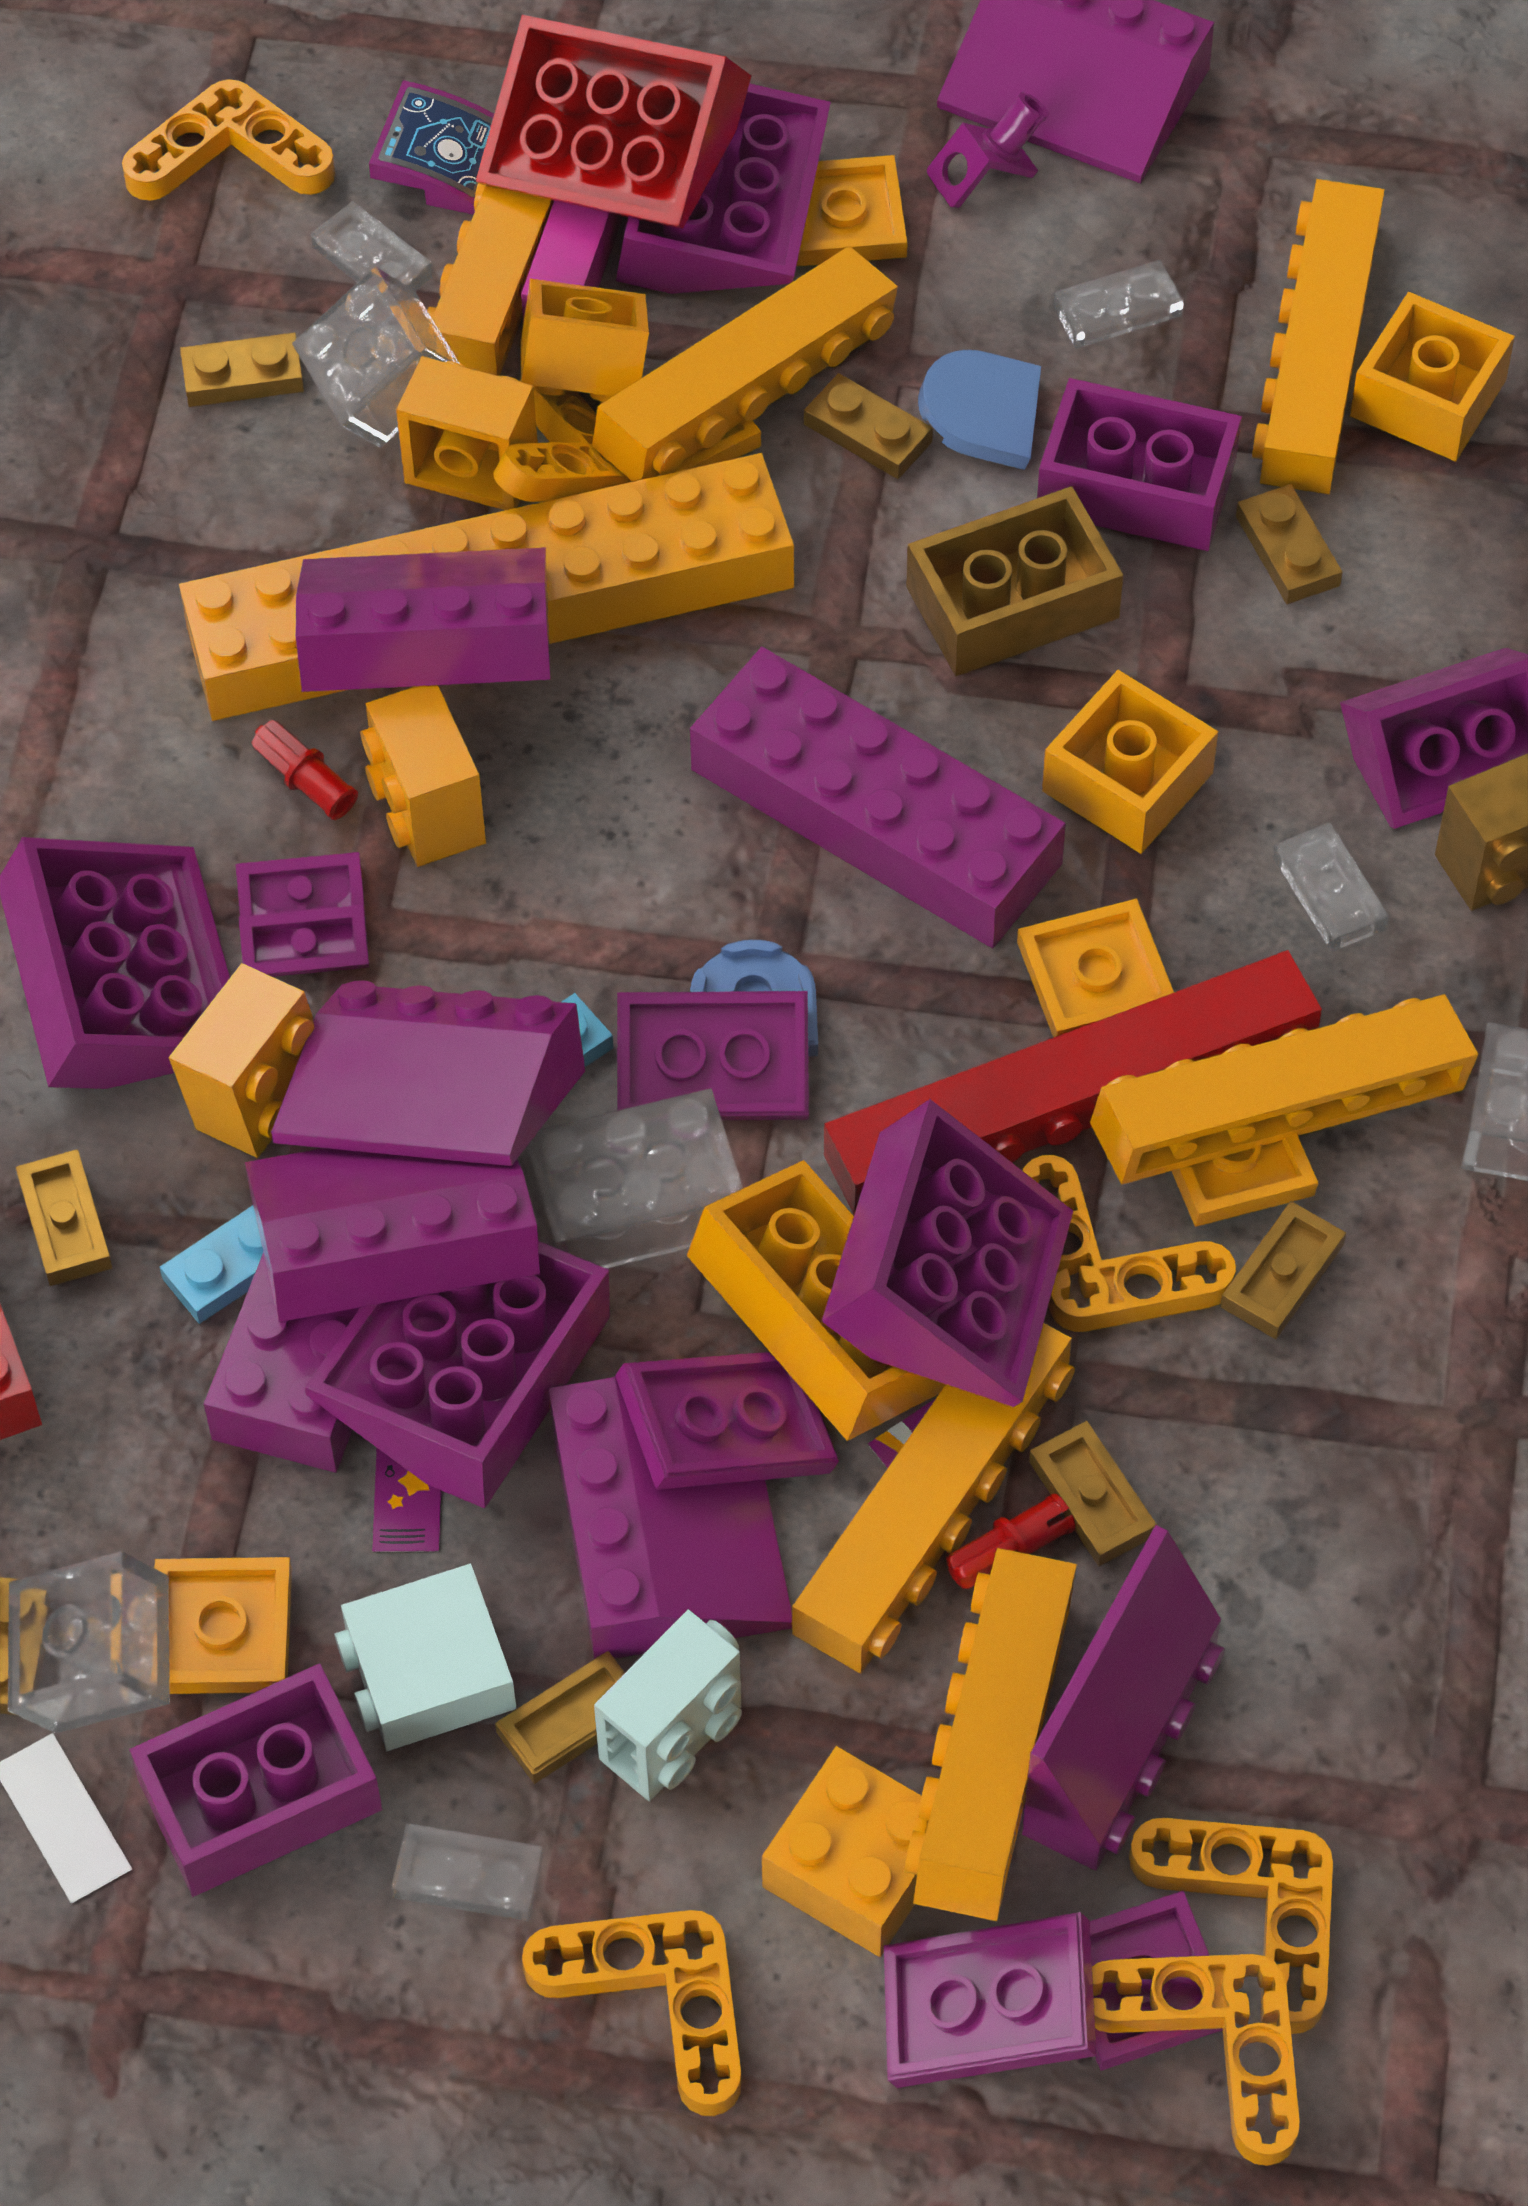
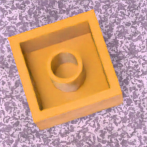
(582, 339)
(1431, 376)
(458, 428)
(1129, 761)
(423, 774)
(243, 1058)
(848, 1852)

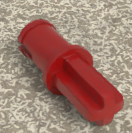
(304, 769)
(1020, 1534)

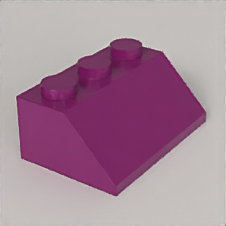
(1438, 731)

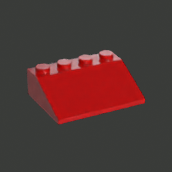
(611, 121)

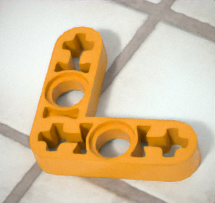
(233, 128)
(566, 462)
(1105, 1279)
(1283, 1892)
(680, 1975)
(1219, 2008)

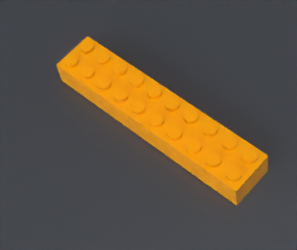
(609, 557)

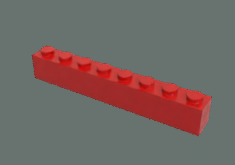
(1054, 1085)

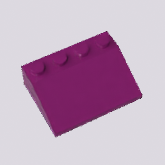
(1101, 68)
(750, 212)
(423, 619)
(110, 954)
(431, 1073)
(386, 1227)
(949, 1259)
(465, 1372)
(664, 1550)
(1122, 1707)

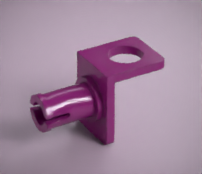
(989, 148)

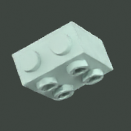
(425, 1658)
(670, 1705)

